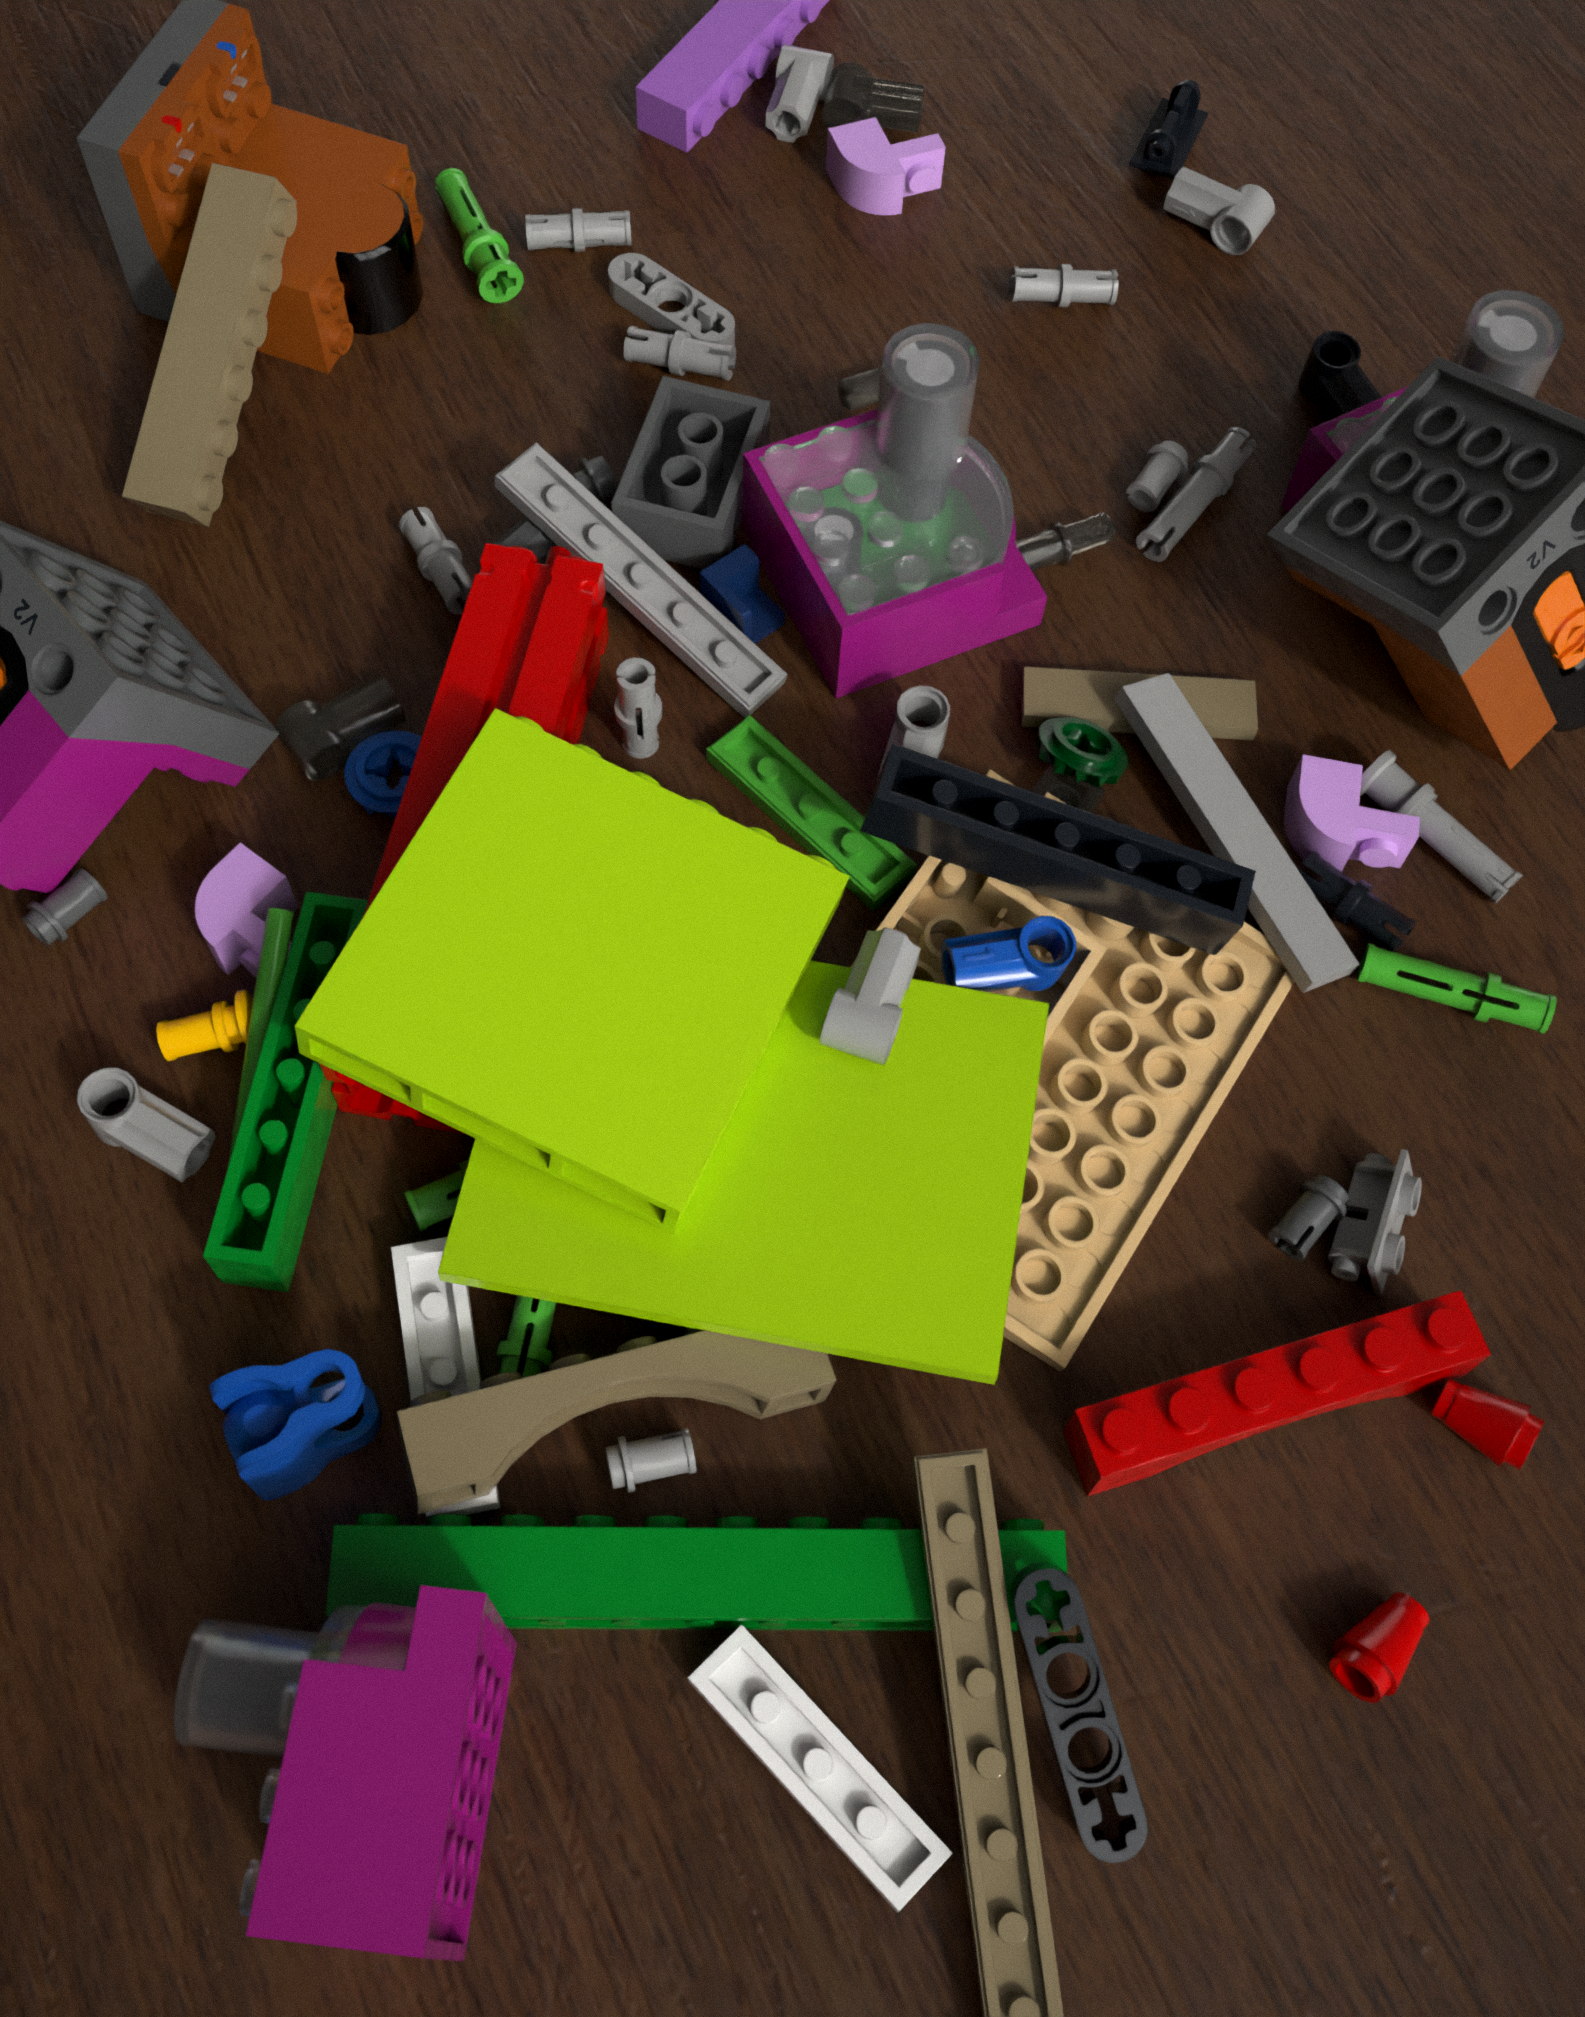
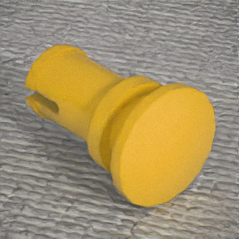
(219, 1028)

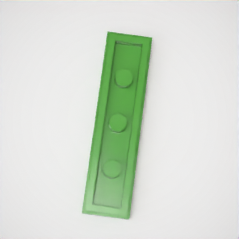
(810, 811)

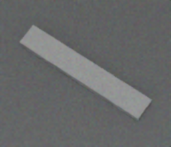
(641, 580)
(1236, 831)

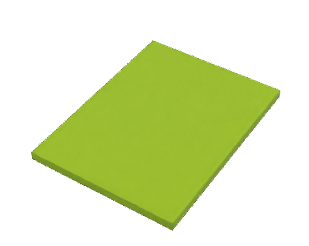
(838, 1210)

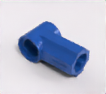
(1003, 959)

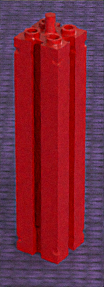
(521, 647)

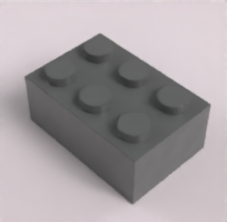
(688, 471)

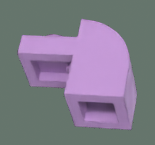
(877, 174)
(1327, 818)
(235, 904)

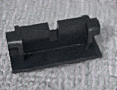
(1171, 132)

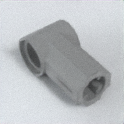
(799, 85)
(1229, 214)
(925, 705)
(868, 1010)
(146, 1125)

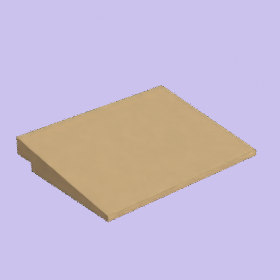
(1127, 1084)

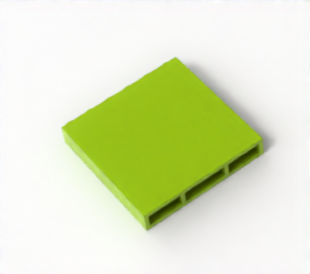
(575, 968)

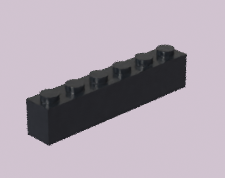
(1058, 850)

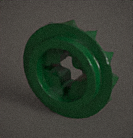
(1081, 750)

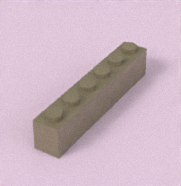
(211, 345)

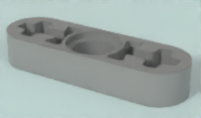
(664, 286)

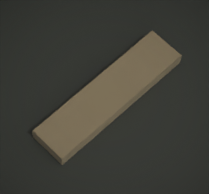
(1222, 705)

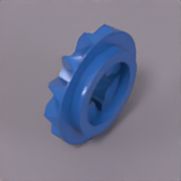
(372, 762)

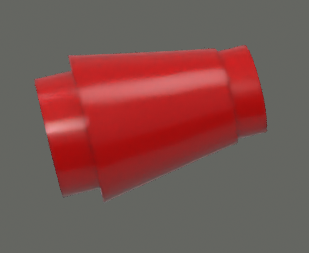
(1489, 1422)
(1379, 1648)

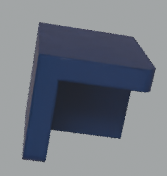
(735, 592)

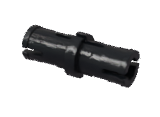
(1356, 903)

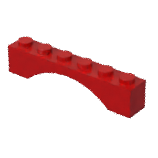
(1223, 1404)

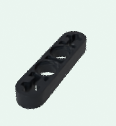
(1077, 1710)

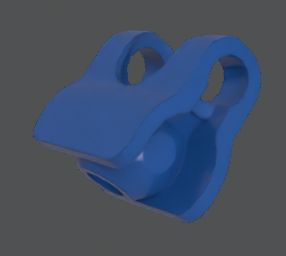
(284, 1427)

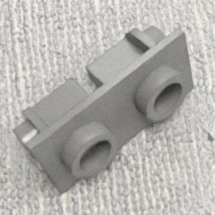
(1375, 1244)

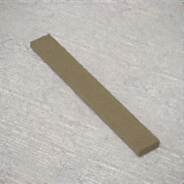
(986, 1738)

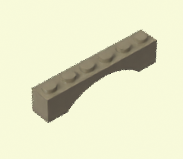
(468, 1441)

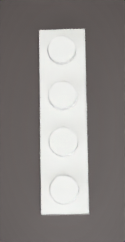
(437, 1337)
(820, 1768)

